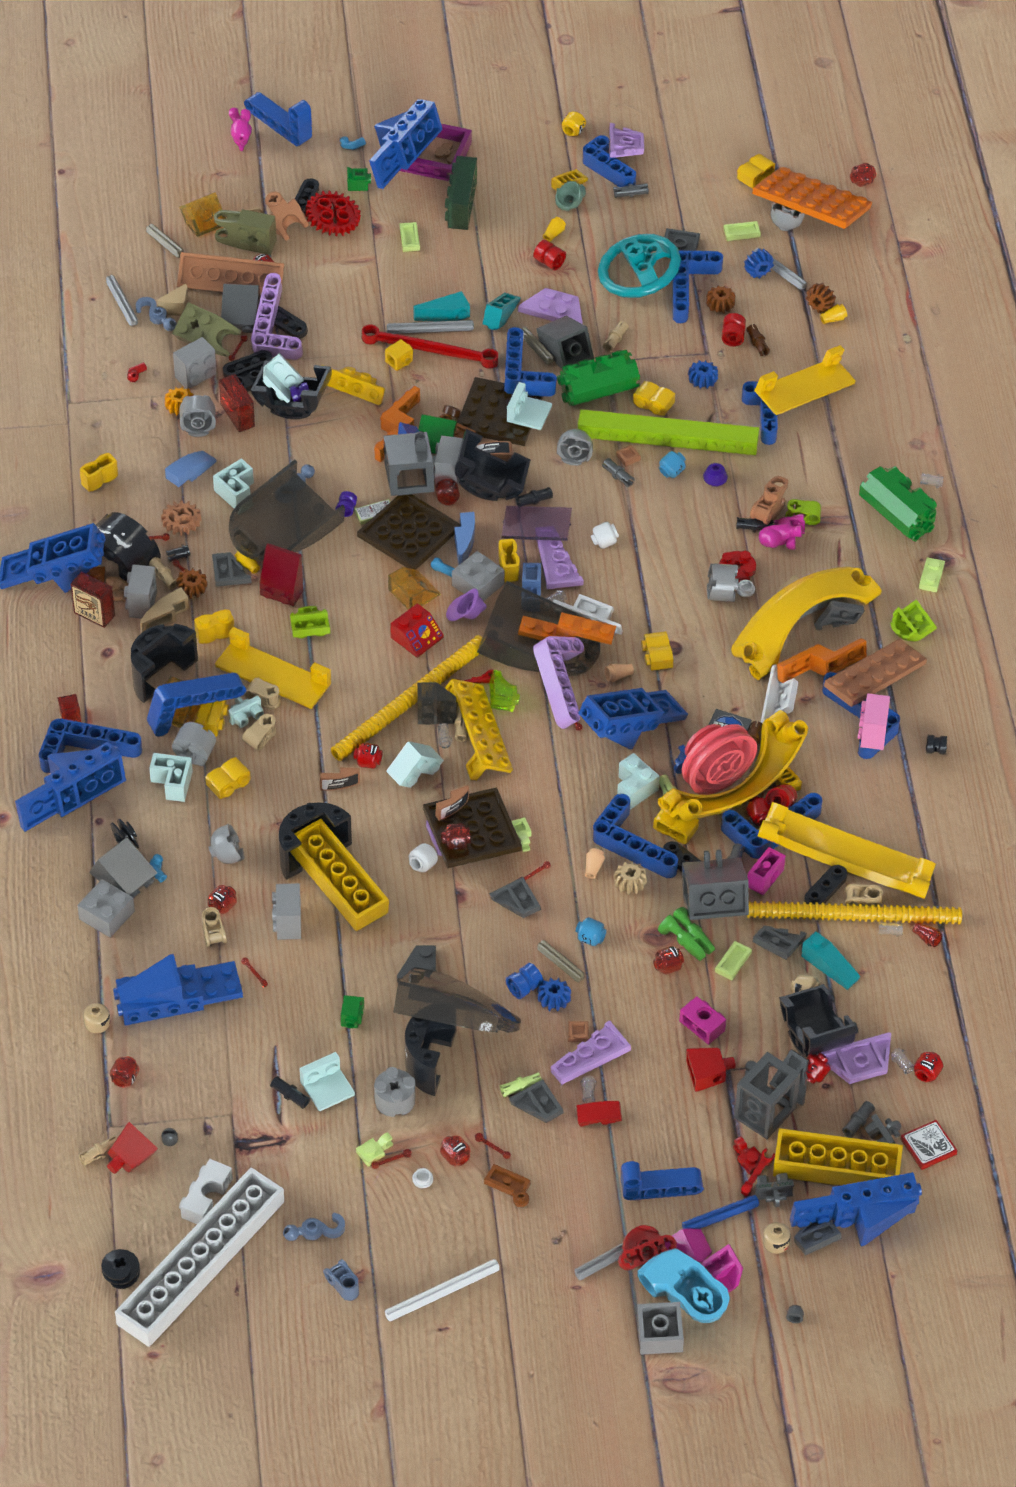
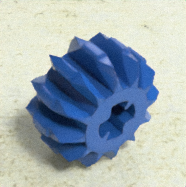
(759, 263)
(703, 374)
(554, 994)

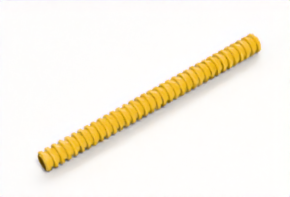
(405, 700)
(855, 912)

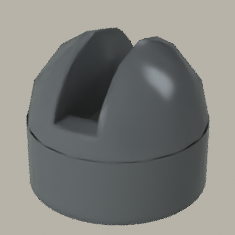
(169, 1137)
(795, 1314)

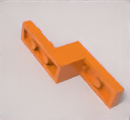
(394, 415)
(568, 626)
(822, 660)

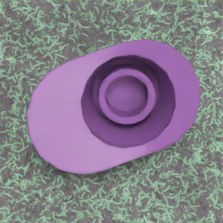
(467, 606)

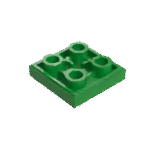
(436, 428)

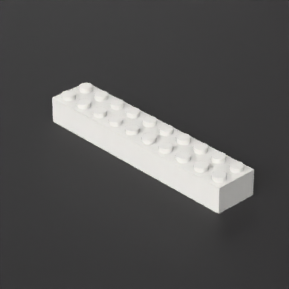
(199, 1257)

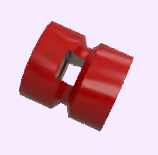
(549, 254)
(733, 329)
(782, 794)

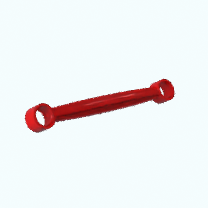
(431, 346)

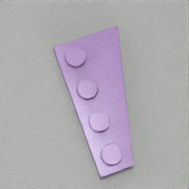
(557, 566)
(596, 1051)

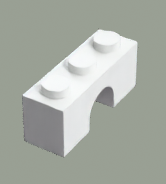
(212, 1178)

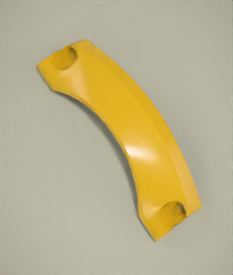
(768, 629)
(776, 752)
(844, 849)

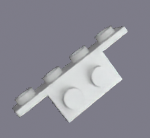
(592, 610)
(779, 695)

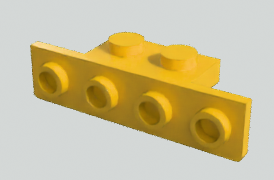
(357, 384)

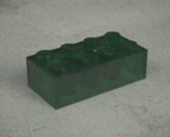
(461, 192)

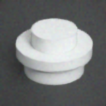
(746, 588)
(422, 1178)

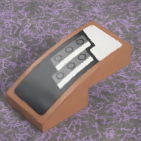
(500, 449)
(335, 781)
(456, 801)

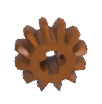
(820, 297)
(720, 299)
(192, 582)

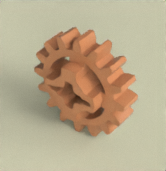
(181, 517)

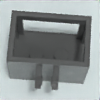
(408, 453)
(715, 887)
(757, 1101)

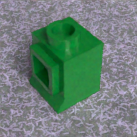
(358, 179)
(352, 1011)

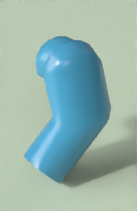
(352, 145)
(438, 565)
(156, 863)

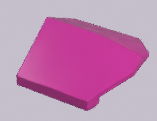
(692, 1243)
(725, 1267)

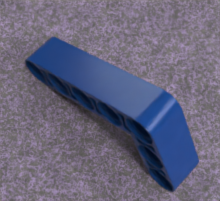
(292, 125)
(692, 263)
(536, 382)
(190, 693)
(892, 721)
(86, 736)
(743, 833)
(628, 845)

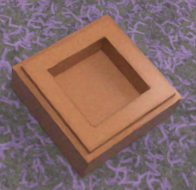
(628, 455)
(578, 1031)

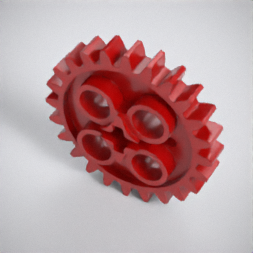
(321, 215)

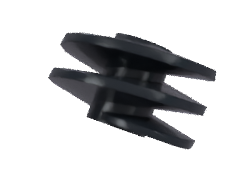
(123, 832)
(121, 1268)

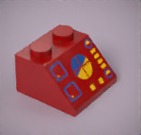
(416, 630)

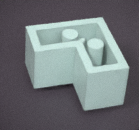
(234, 482)
(413, 761)
(174, 773)
(638, 780)

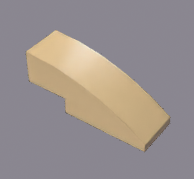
(165, 610)

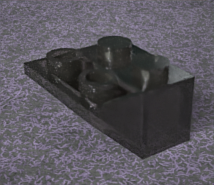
(435, 704)

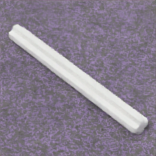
(442, 1290)

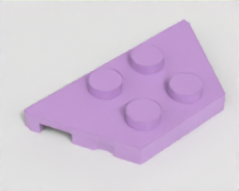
(625, 142)
(552, 305)
(861, 1058)

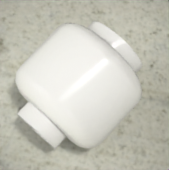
(604, 535)
(423, 857)

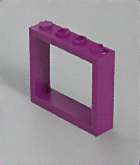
(437, 169)

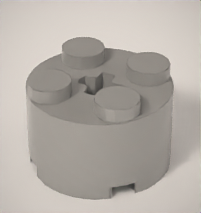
(197, 415)
(722, 582)
(194, 743)
(394, 1092)

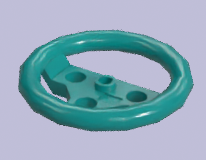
(638, 253)

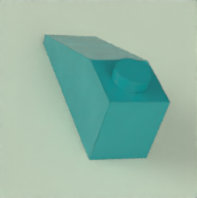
(447, 308)
(499, 310)
(829, 960)

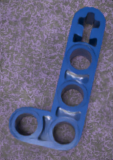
(597, 158)
(768, 419)
(659, 1183)

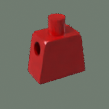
(707, 1067)
(130, 1150)

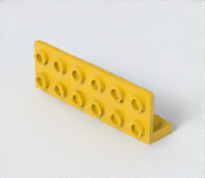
(805, 384)
(292, 681)
(481, 727)

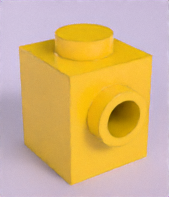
(399, 355)

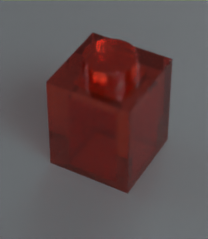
(69, 708)

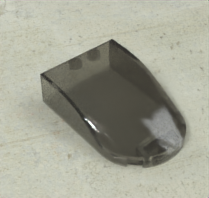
(283, 515)
(504, 644)
(450, 1001)

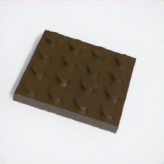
(487, 413)
(408, 530)
(489, 828)

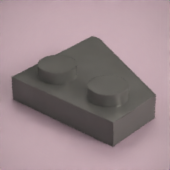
(228, 570)
(839, 614)
(516, 898)
(778, 940)
(422, 956)
(800, 1064)
(538, 1102)
(816, 1236)

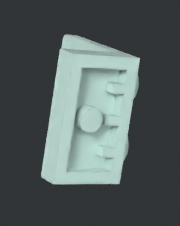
(281, 376)
(527, 410)
(325, 1082)

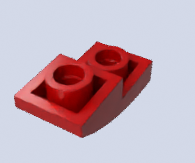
(601, 1111)

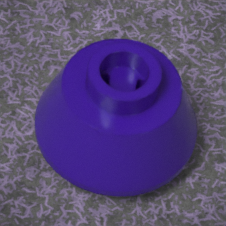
(715, 475)

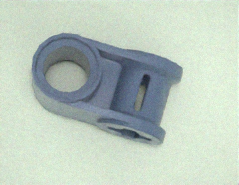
(340, 1278)

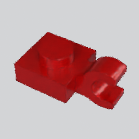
(748, 1157)

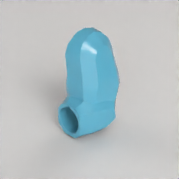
(686, 1282)

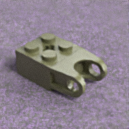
(247, 230)
(199, 323)

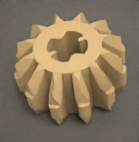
(630, 878)

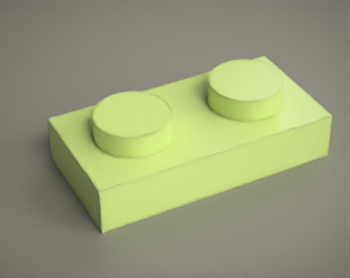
(931, 574)

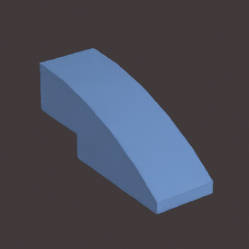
(189, 467)
(465, 536)
(532, 577)

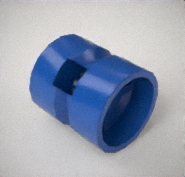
(525, 980)

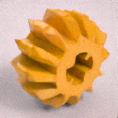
(174, 399)

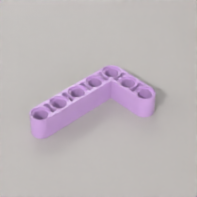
(267, 321)
(550, 657)

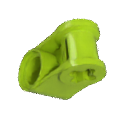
(810, 509)

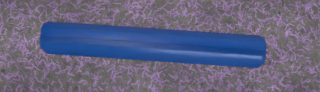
(721, 1213)

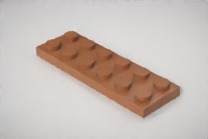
(211, 272)
(875, 672)

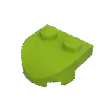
(309, 622)
(912, 622)

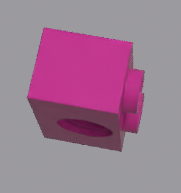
(766, 871)
(692, 1017)

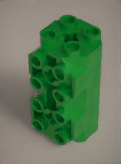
(598, 378)
(894, 499)

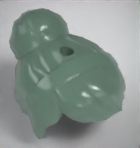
(569, 192)

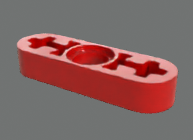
(631, 1252)

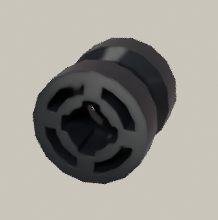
(936, 744)

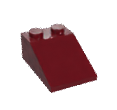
(281, 575)

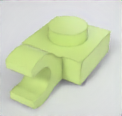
(523, 832)
(373, 1150)

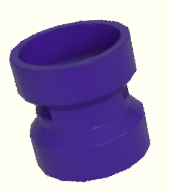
(296, 391)
(348, 500)

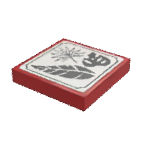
(928, 1144)

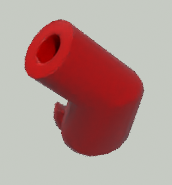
(133, 372)

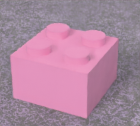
(873, 721)

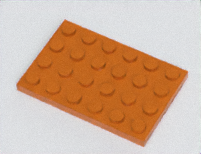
(812, 197)

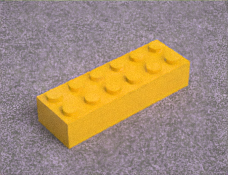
(340, 875)
(834, 1158)

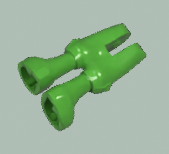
(693, 940)

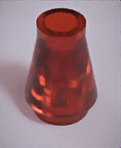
(928, 934)

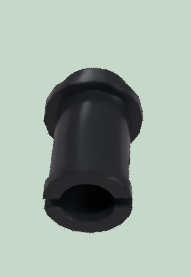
(180, 552)

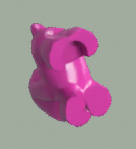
(240, 128)
(783, 532)

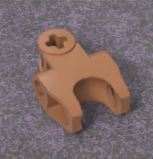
(285, 213)
(771, 502)

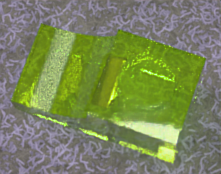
(502, 693)

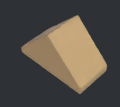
(175, 301)

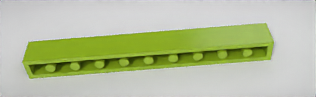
(669, 432)

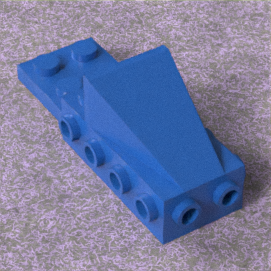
(404, 140)
(55, 558)
(627, 713)
(72, 783)
(174, 990)
(868, 1205)

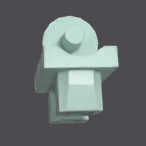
(244, 709)

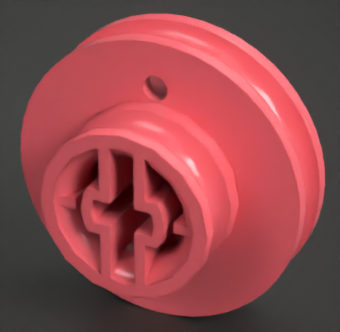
(717, 757)

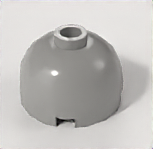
(785, 217)
(575, 447)
(226, 845)

